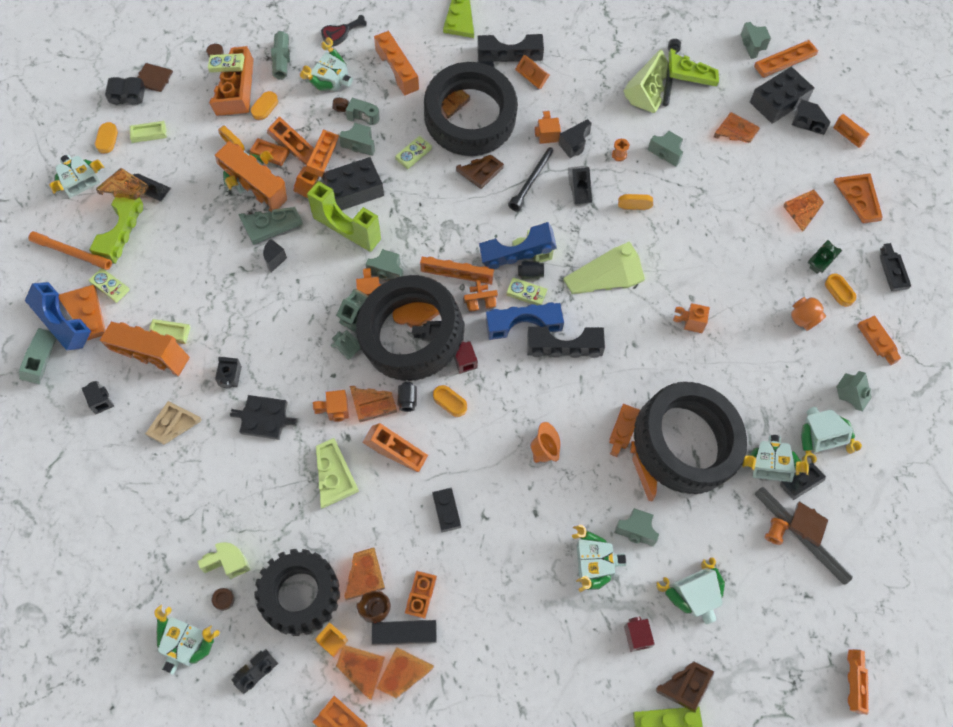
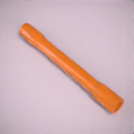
(95, 260)

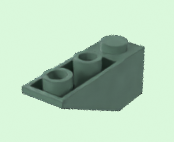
(37, 356)

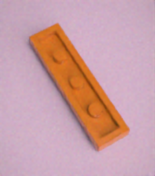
(786, 58)
(322, 153)
(457, 270)

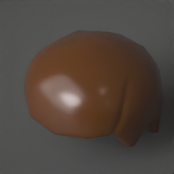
(374, 607)

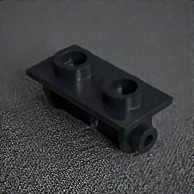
(156, 189)
(247, 678)

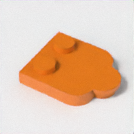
(415, 314)

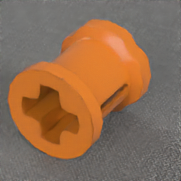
(620, 149)
(776, 531)

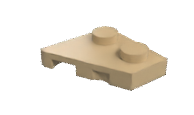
(171, 423)

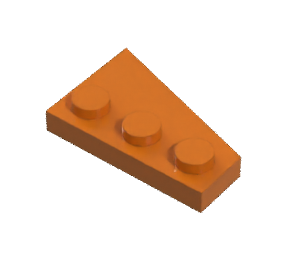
(861, 196)

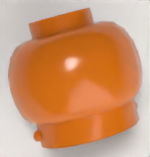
(807, 313)

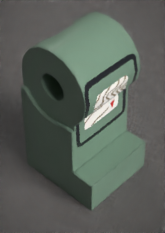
(362, 111)

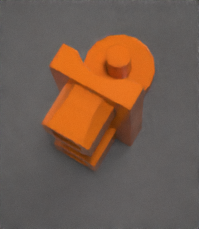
(472, 299)

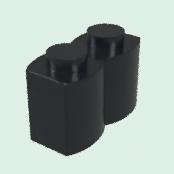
(125, 90)

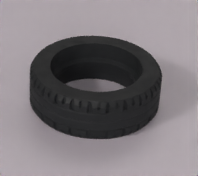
(475, 77)
(394, 295)
(718, 414)

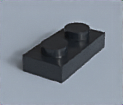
(803, 483)
(446, 510)

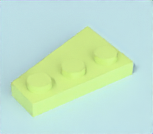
(334, 474)

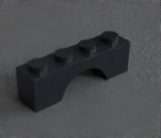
(492, 50)
(543, 343)

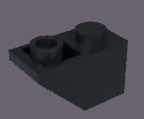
(810, 117)

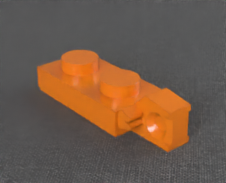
(879, 339)
(623, 429)
(858, 682)

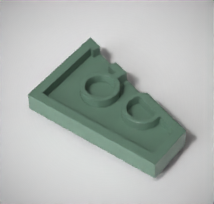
(269, 224)

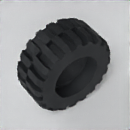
(278, 573)

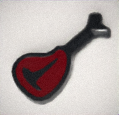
(340, 33)

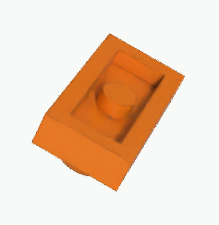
(532, 72)
(851, 130)
(277, 152)

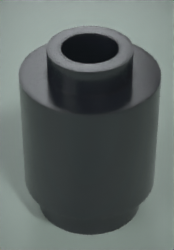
(531, 270)
(407, 397)

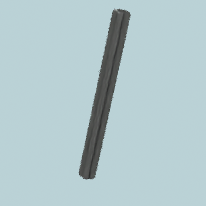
(820, 552)

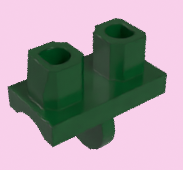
(824, 257)

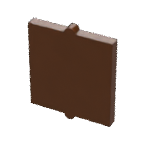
(155, 77)
(808, 524)

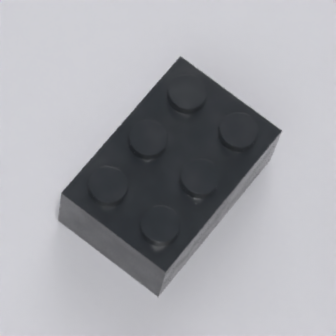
(781, 94)
(354, 183)

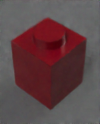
(466, 358)
(639, 634)

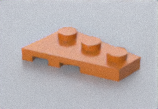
(85, 305)

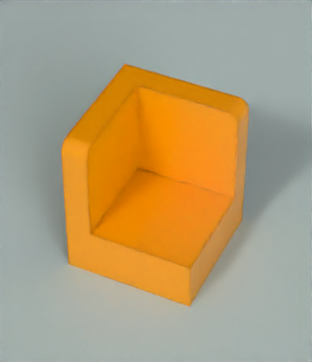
(331, 639)

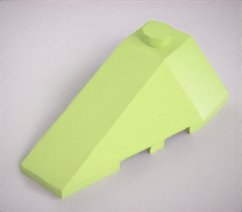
(647, 85)
(613, 269)

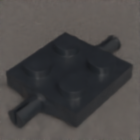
(263, 417)

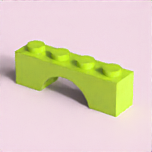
(112, 242)

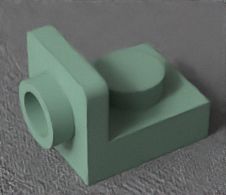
(346, 344)

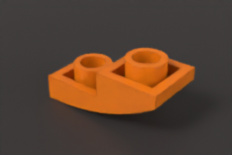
(421, 594)

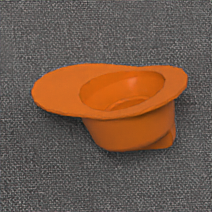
(546, 444)

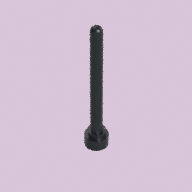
(674, 44)
(516, 202)

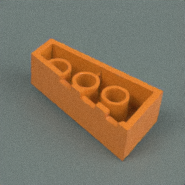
(234, 88)
(252, 175)
(145, 346)

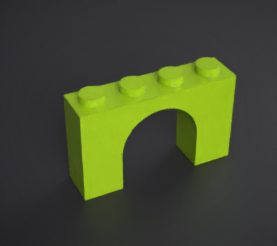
(362, 229)

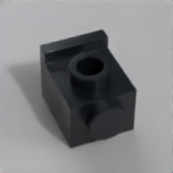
(229, 365)
(97, 397)

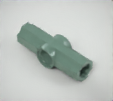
(280, 55)

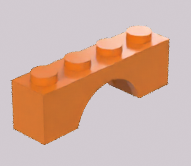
(403, 71)

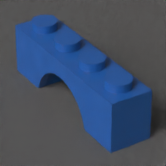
(539, 241)
(45, 303)
(501, 321)

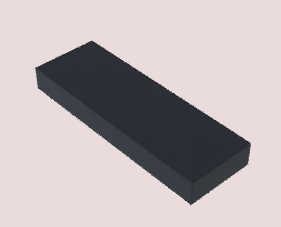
(404, 632)

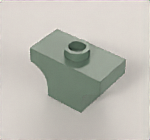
(755, 39)
(358, 139)
(667, 147)
(385, 265)
(350, 308)
(855, 390)
(638, 528)

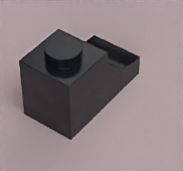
(573, 139)
(580, 184)

